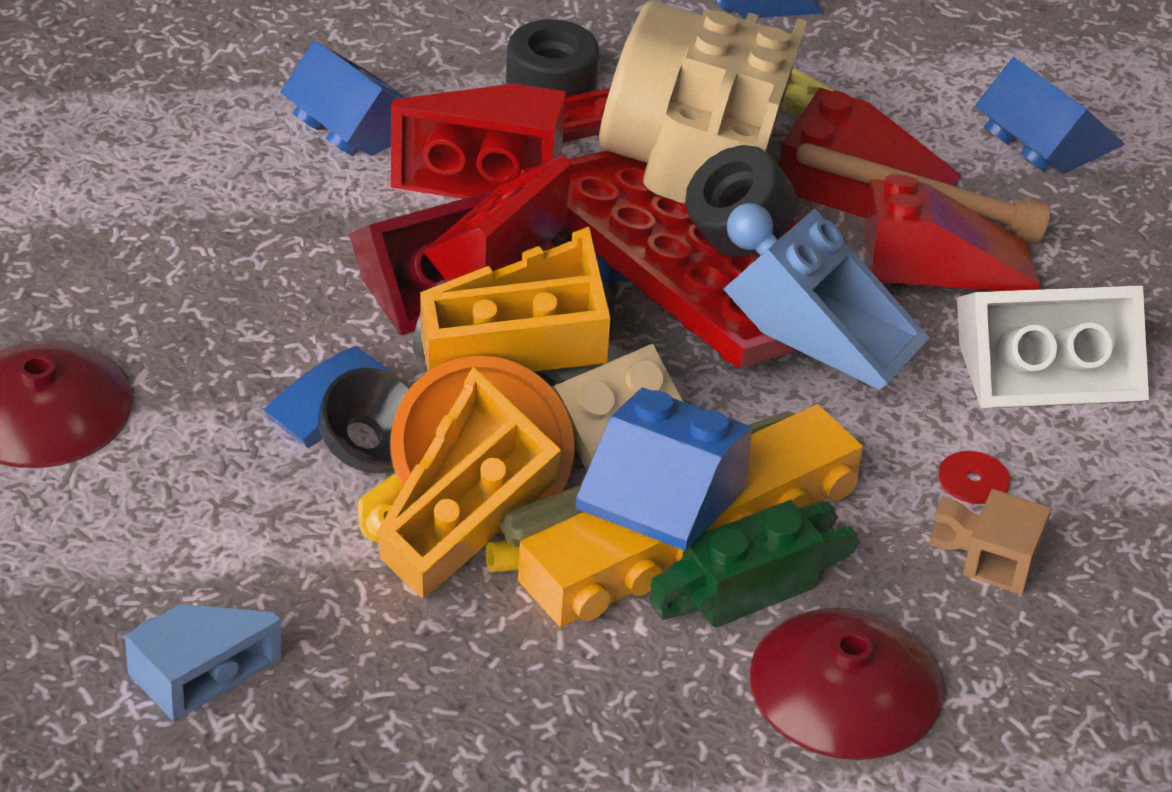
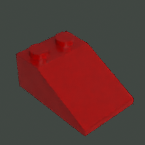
(861, 131)
(473, 137)
(506, 222)
(935, 241)

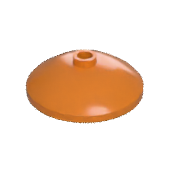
(440, 387)

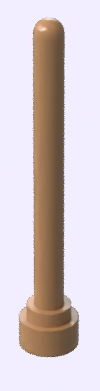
(1025, 218)

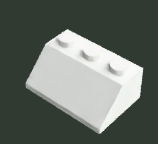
(1055, 346)

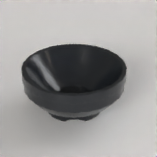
(366, 398)

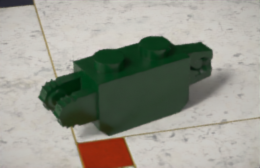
(753, 563)

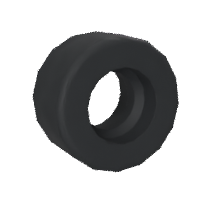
(553, 57)
(737, 178)

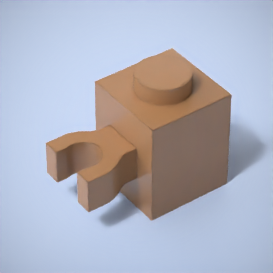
(999, 541)

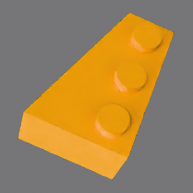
(533, 312)
(472, 474)

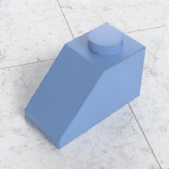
(200, 653)

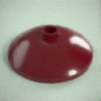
(58, 403)
(846, 683)

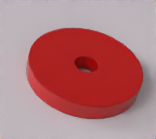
(957, 466)

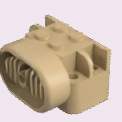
(695, 89)

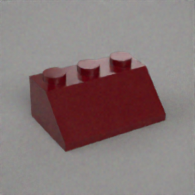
(394, 259)

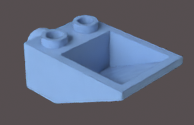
(820, 297)

